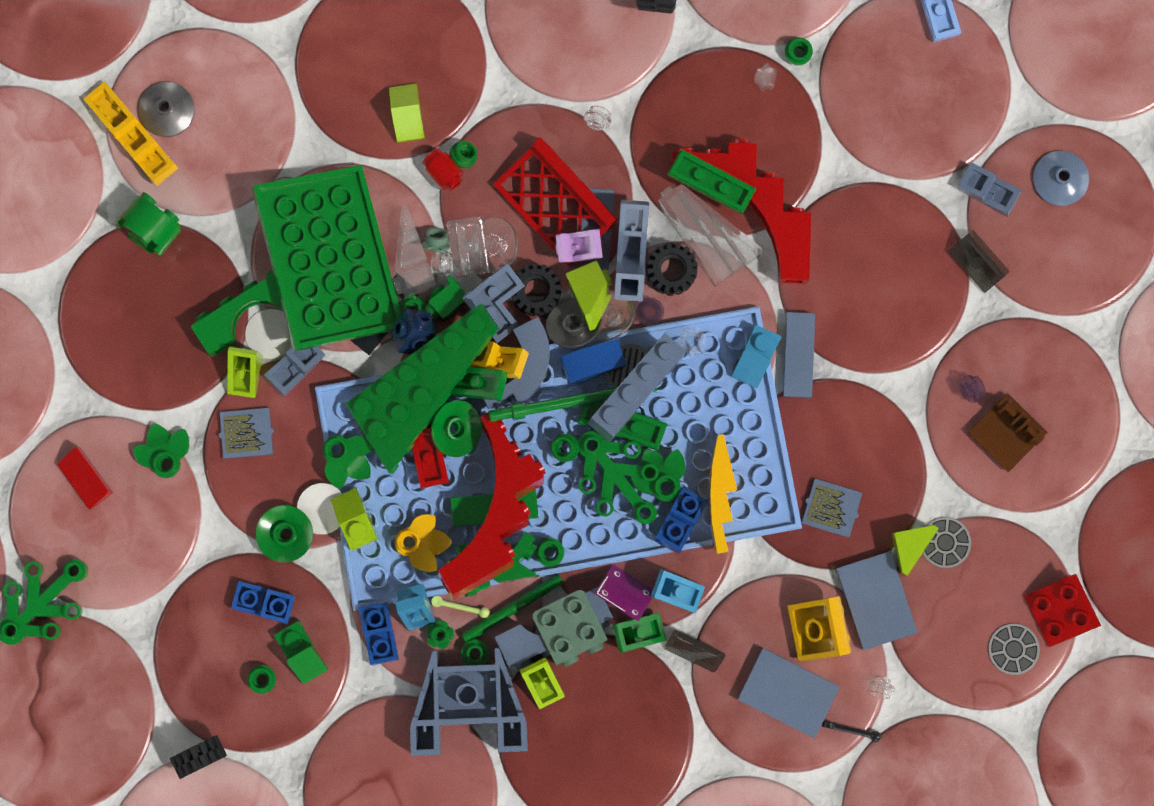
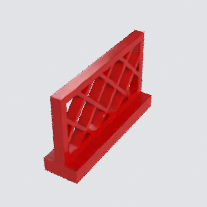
(567, 180)

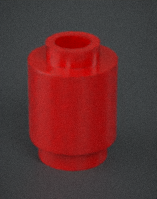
(443, 170)

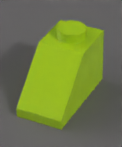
(590, 291)
(354, 520)

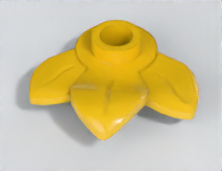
(427, 543)

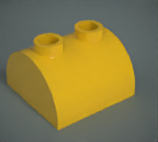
(819, 629)

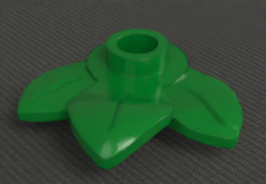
(162, 447)
(350, 462)
(669, 469)

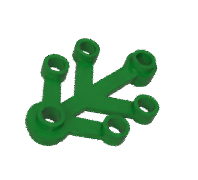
(615, 474)
(38, 604)

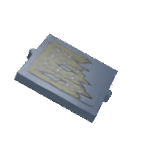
(246, 433)
(831, 508)

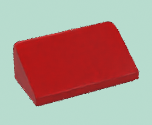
(84, 477)

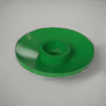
(465, 430)
(270, 528)

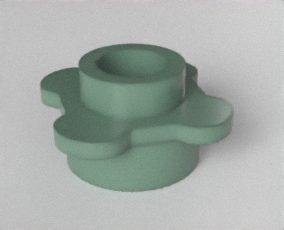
(436, 240)

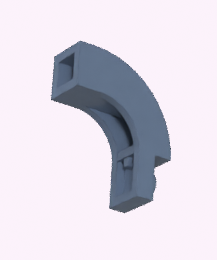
(631, 250)
(534, 340)

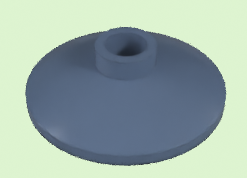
(1051, 187)

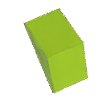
(406, 113)
(243, 372)
(910, 546)
(542, 683)

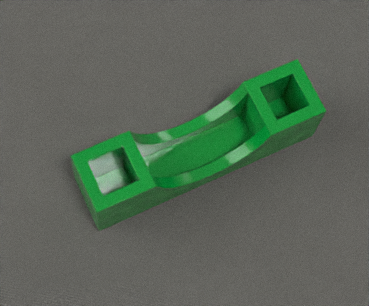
(218, 328)

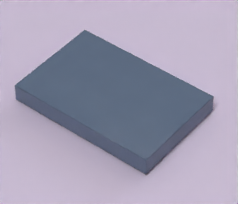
(876, 600)
(788, 693)

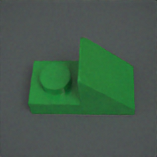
(523, 550)
(640, 633)
(301, 652)

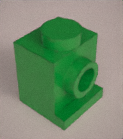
(446, 300)

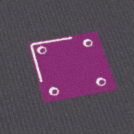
(625, 592)

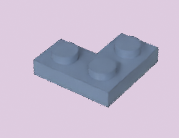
(494, 292)

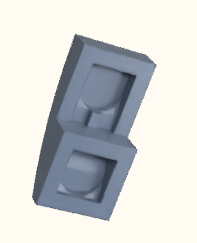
(989, 190)
(293, 369)

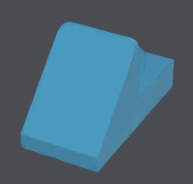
(756, 356)
(677, 591)
(414, 607)

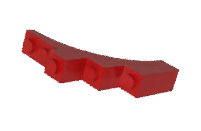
(787, 230)
(487, 553)

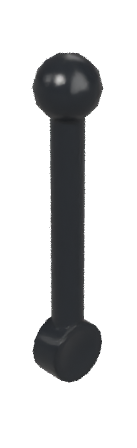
(875, 736)

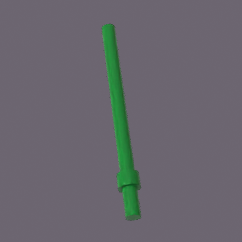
(519, 410)

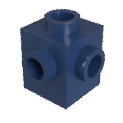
(413, 331)

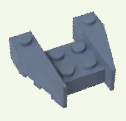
(467, 697)

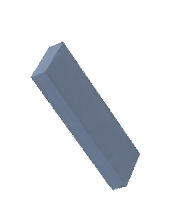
(799, 355)

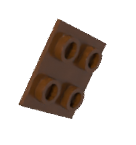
(1008, 432)

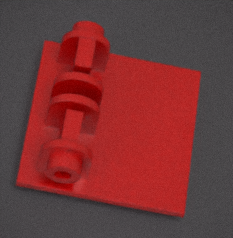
(1062, 610)

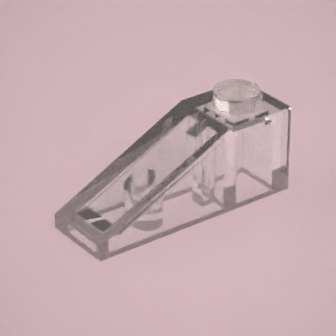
(411, 263)

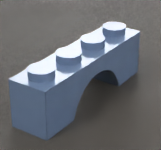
(636, 387)
(520, 644)

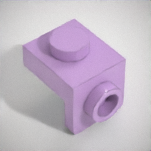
(578, 246)

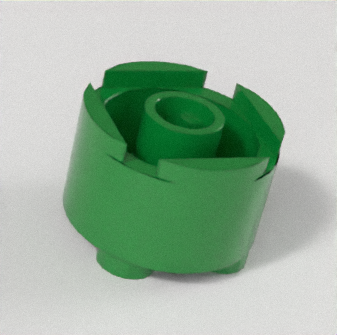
(149, 225)

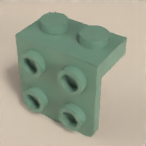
(570, 628)

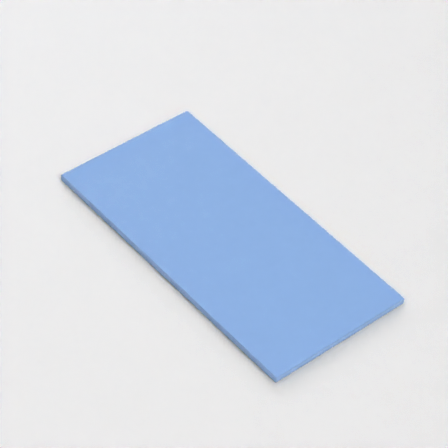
(694, 401)

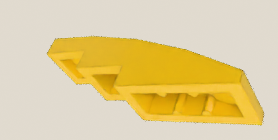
(130, 133)
(502, 358)
(721, 482)

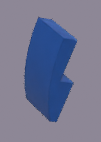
(593, 360)
(680, 520)
(262, 602)
(379, 633)

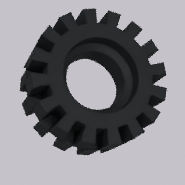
(677, 252)
(551, 299)
(198, 757)

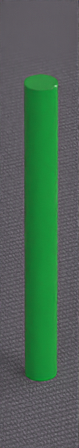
(512, 608)

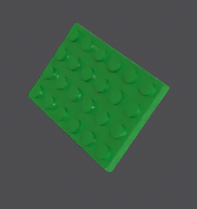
(327, 257)

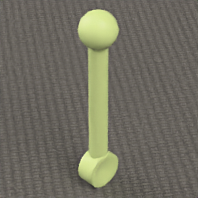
(437, 601)

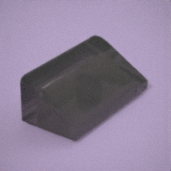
(978, 261)
(694, 651)

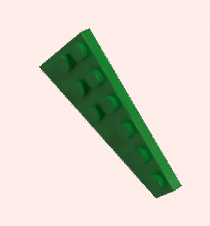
(409, 395)

